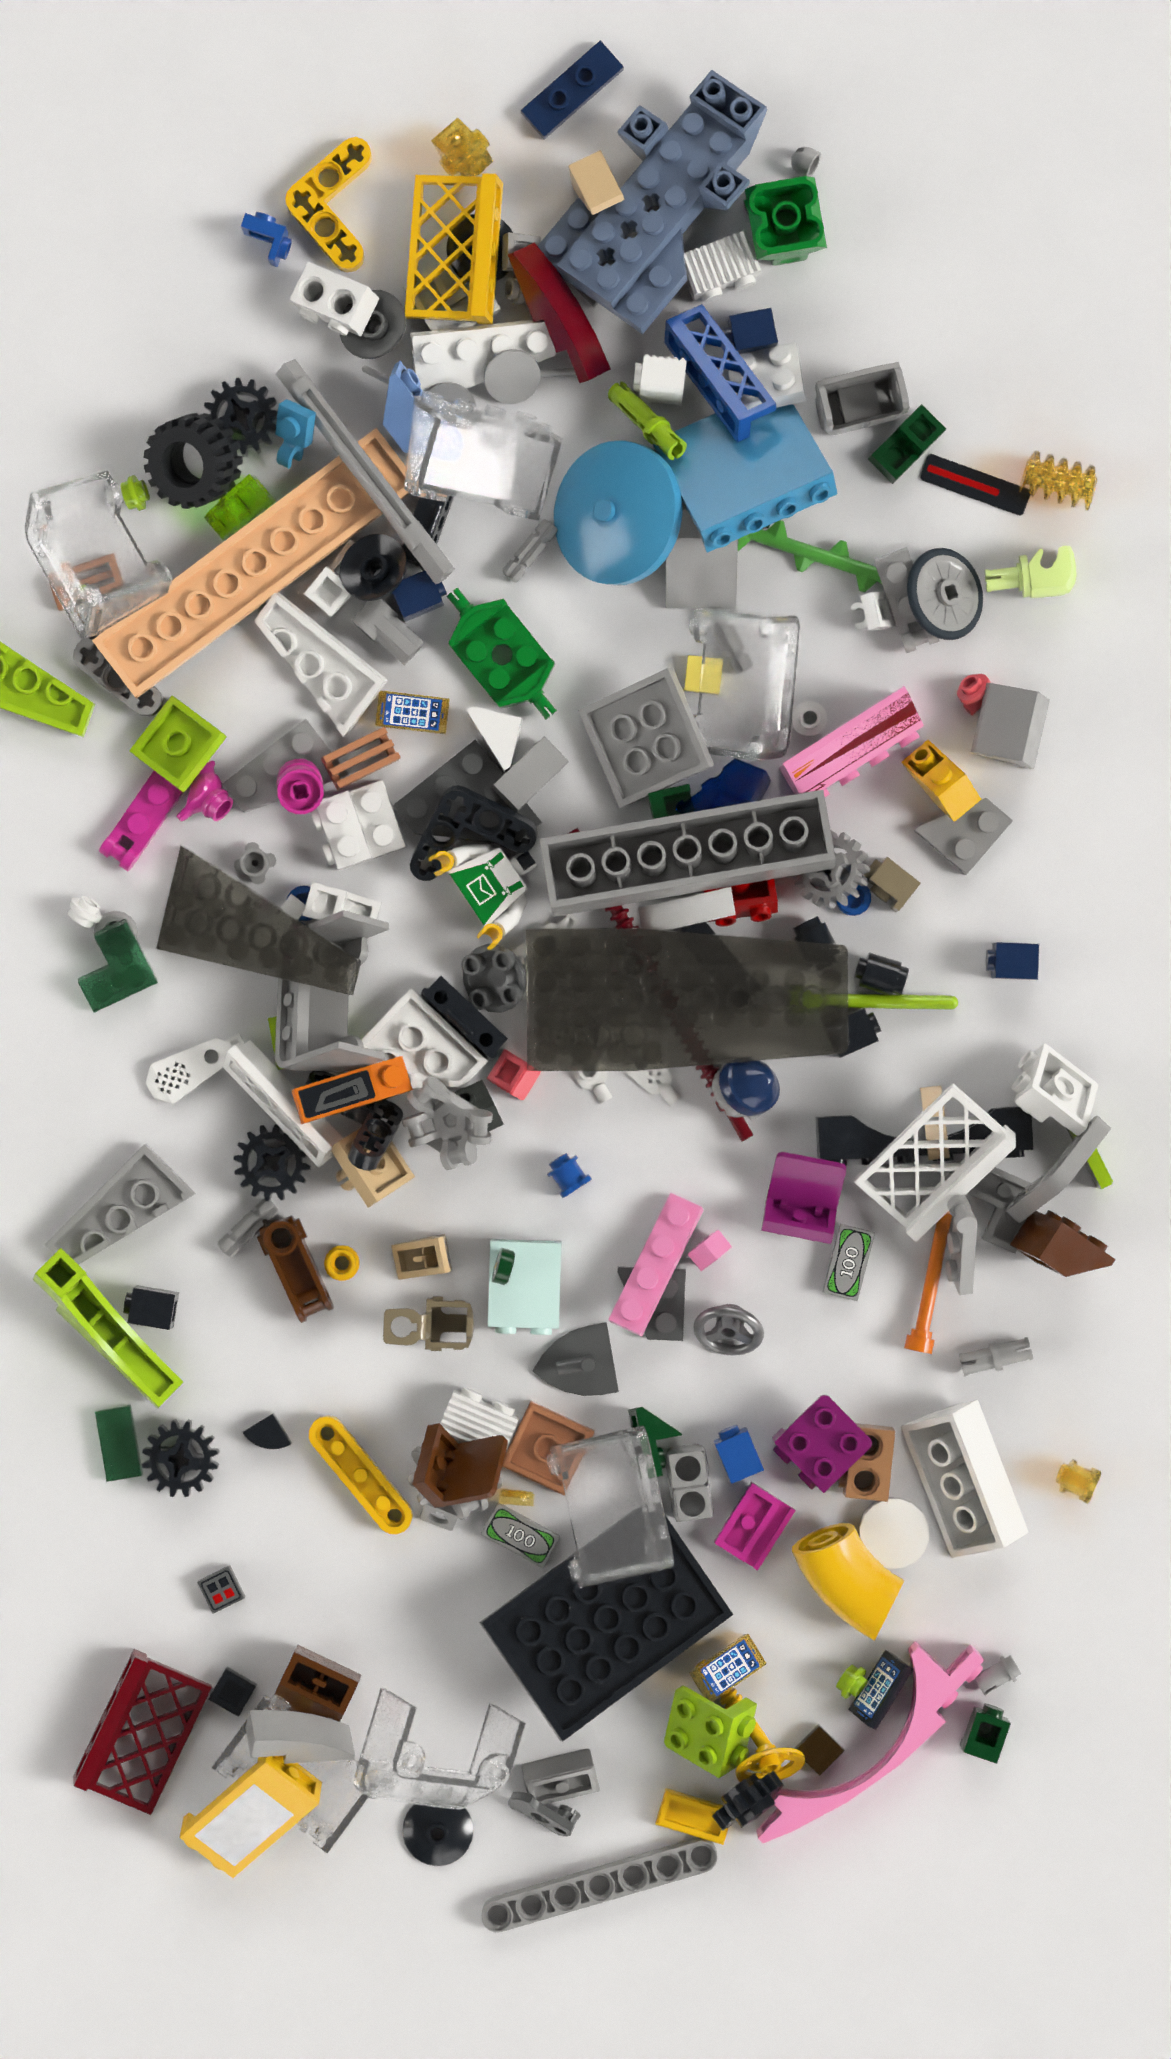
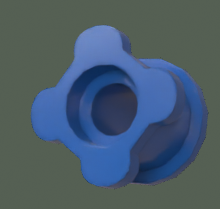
(568, 1174)

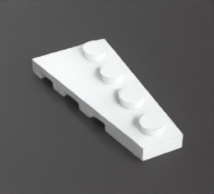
(464, 352)
(321, 662)

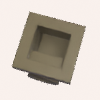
(891, 882)

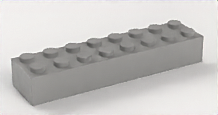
(688, 853)

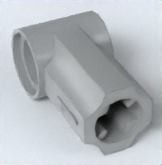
(381, 624)

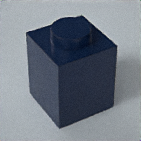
(752, 331)
(418, 595)
(1013, 961)

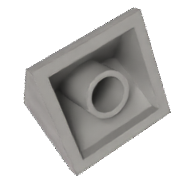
(1010, 724)

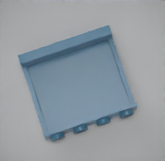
(749, 483)

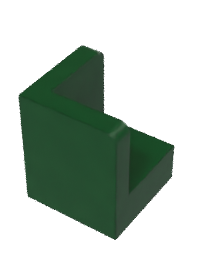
(664, 801)

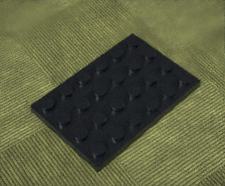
(600, 1641)

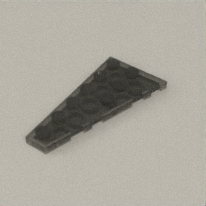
(236, 927)

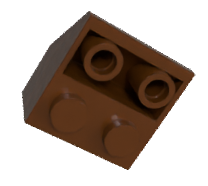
(1060, 1245)
(317, 1685)

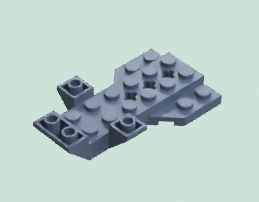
(682, 174)

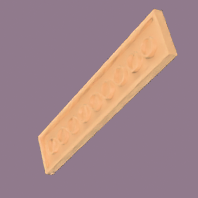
(247, 569)

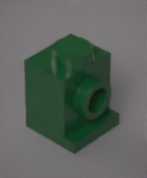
(986, 1745)

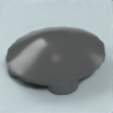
(493, 978)

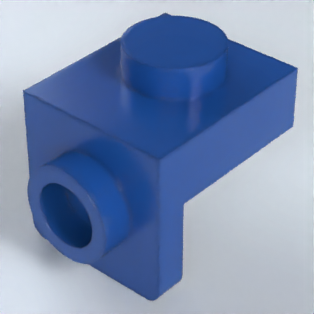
(264, 228)

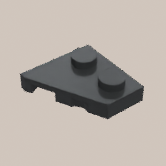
(668, 1317)

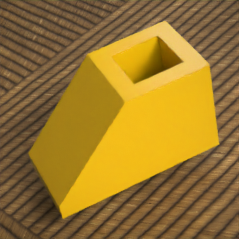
(941, 780)

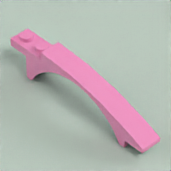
(931, 1689)

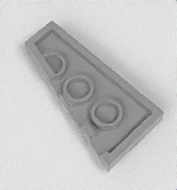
(126, 1202)

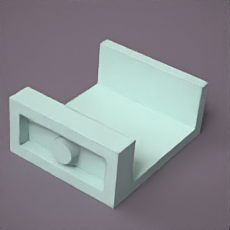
(532, 1291)

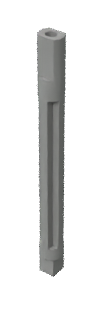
(366, 473)

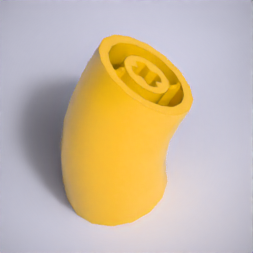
(848, 1577)

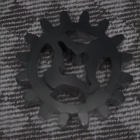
(254, 409)
(262, 1150)
(196, 1460)
(748, 1800)

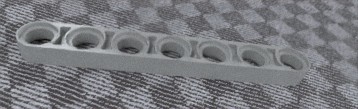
(586, 1897)

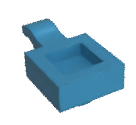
(296, 427)

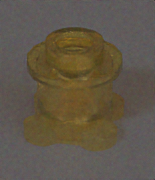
(1078, 1480)

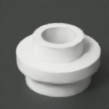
(809, 730)
(84, 911)

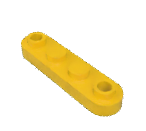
(360, 1474)

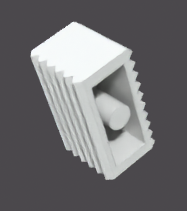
(721, 266)
(660, 379)
(473, 1419)

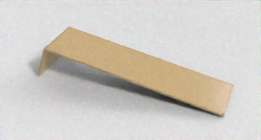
(928, 1096)

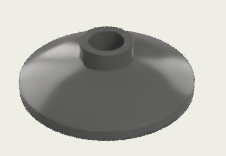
(392, 318)

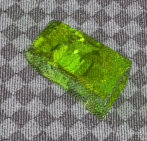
(239, 506)

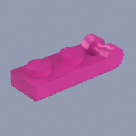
(141, 820)

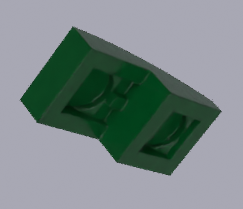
(907, 444)

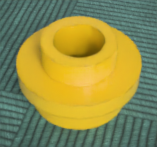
(330, 1263)

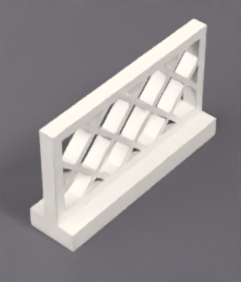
(959, 1181)

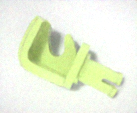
(1033, 578)

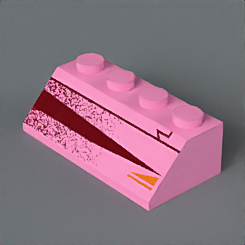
(854, 744)

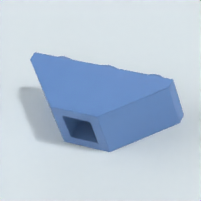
(399, 403)

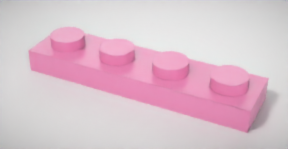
(656, 1264)

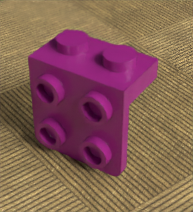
(803, 1197)
(822, 1443)

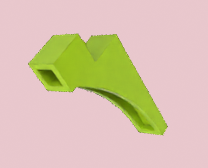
(104, 1328)

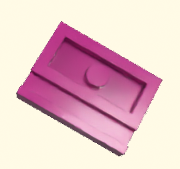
(754, 1525)

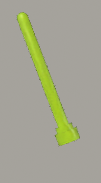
(885, 1001)

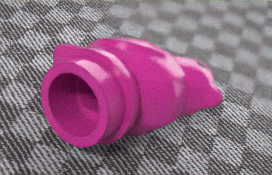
(207, 796)

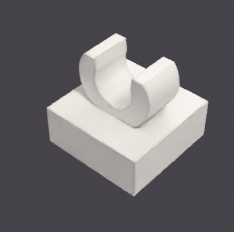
(876, 610)

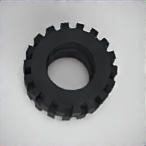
(168, 465)

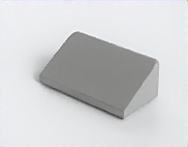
(561, 1777)

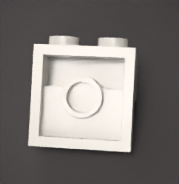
(358, 825)
(1054, 1088)

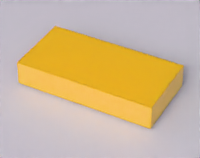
(690, 1816)

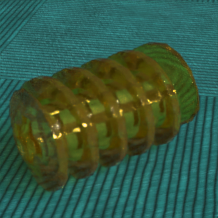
(1059, 479)

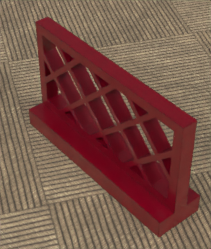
(113, 1719)

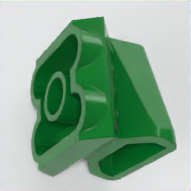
(785, 219)

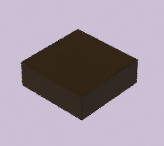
(819, 1749)

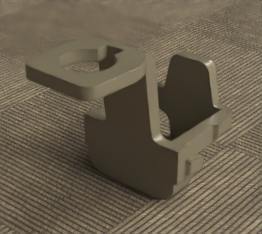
(432, 1324)

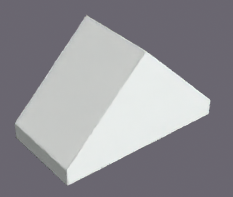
(499, 733)

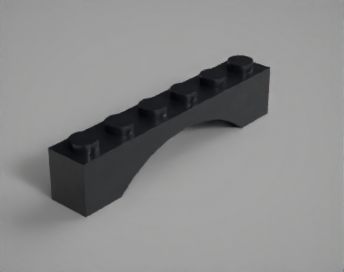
(849, 1138)

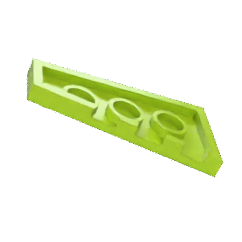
(40, 696)

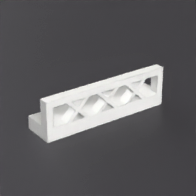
(275, 1097)

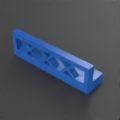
(709, 380)

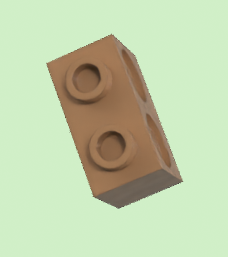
(877, 1462)

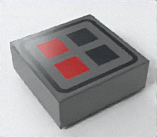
(221, 1589)

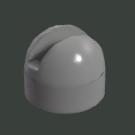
(805, 161)

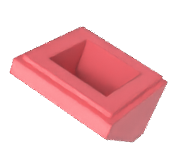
(512, 1075)

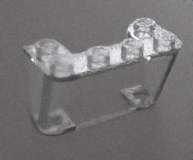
(480, 455)

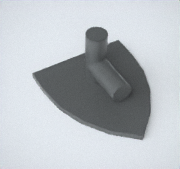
(580, 1362)

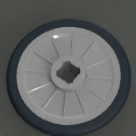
(945, 594)

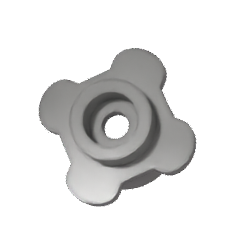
(251, 853)

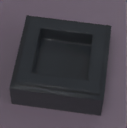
(232, 1691)

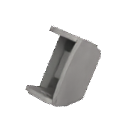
(861, 398)

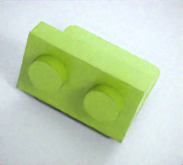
(708, 1733)

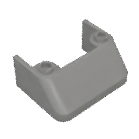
(314, 1019)

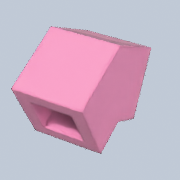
(709, 1250)

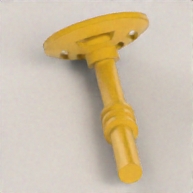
(766, 1755)

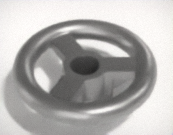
(729, 1326)

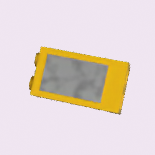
(252, 1814)

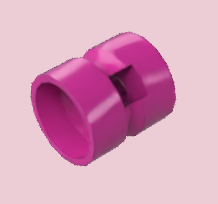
(299, 786)

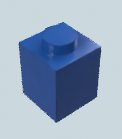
(738, 1453)

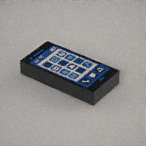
(881, 1689)

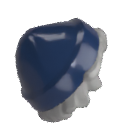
(746, 1088)

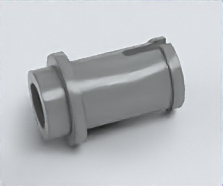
(998, 1675)

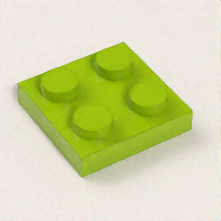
(178, 743)

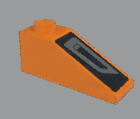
(352, 1089)

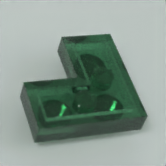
(126, 970)

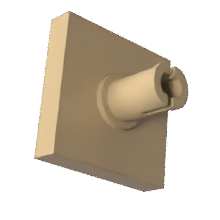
(372, 1184)

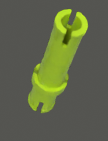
(654, 427)

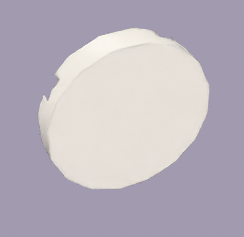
(894, 1532)

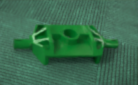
(495, 625)

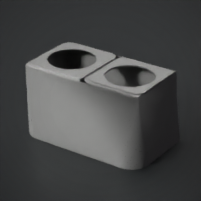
(697, 1485)

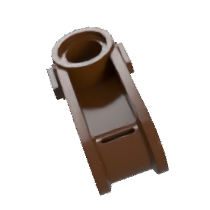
(296, 1268)

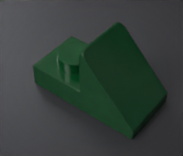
(656, 1430)

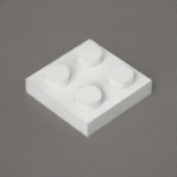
(778, 372)

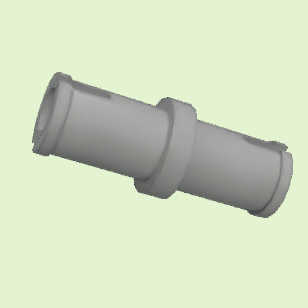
(996, 1356)

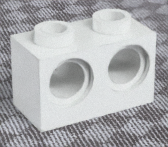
(336, 295)

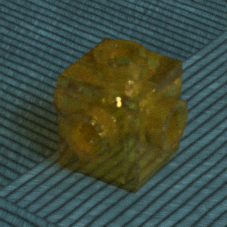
(462, 150)

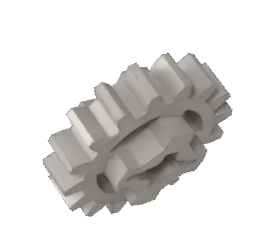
(843, 878)

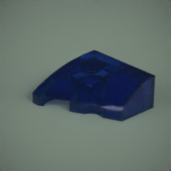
(735, 785)

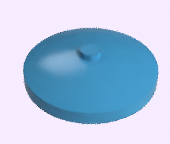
(618, 513)

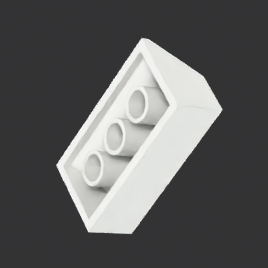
(965, 1479)

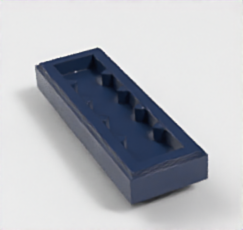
(572, 90)

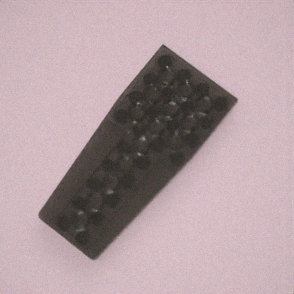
(679, 999)

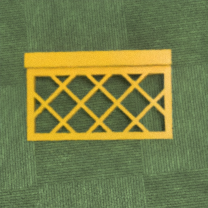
(483, 241)

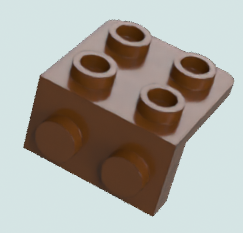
(456, 1471)

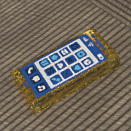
(412, 712)
(727, 1668)

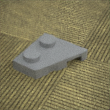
(967, 837)

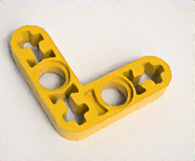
(321, 195)

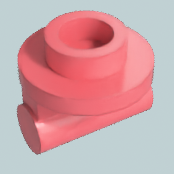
(972, 692)

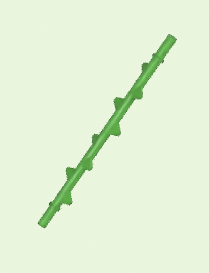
(807, 554)

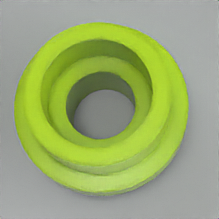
(135, 493)
(852, 1681)

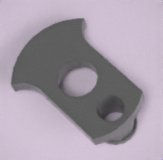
(560, 1823)

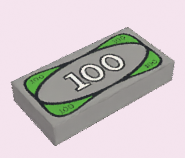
(848, 1262)
(520, 1535)

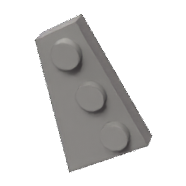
(257, 781)

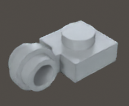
(511, 243)

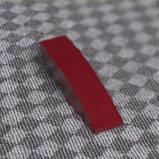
(554, 302)

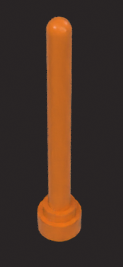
(920, 1337)

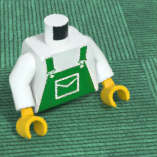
(489, 884)

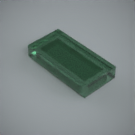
(118, 1443)

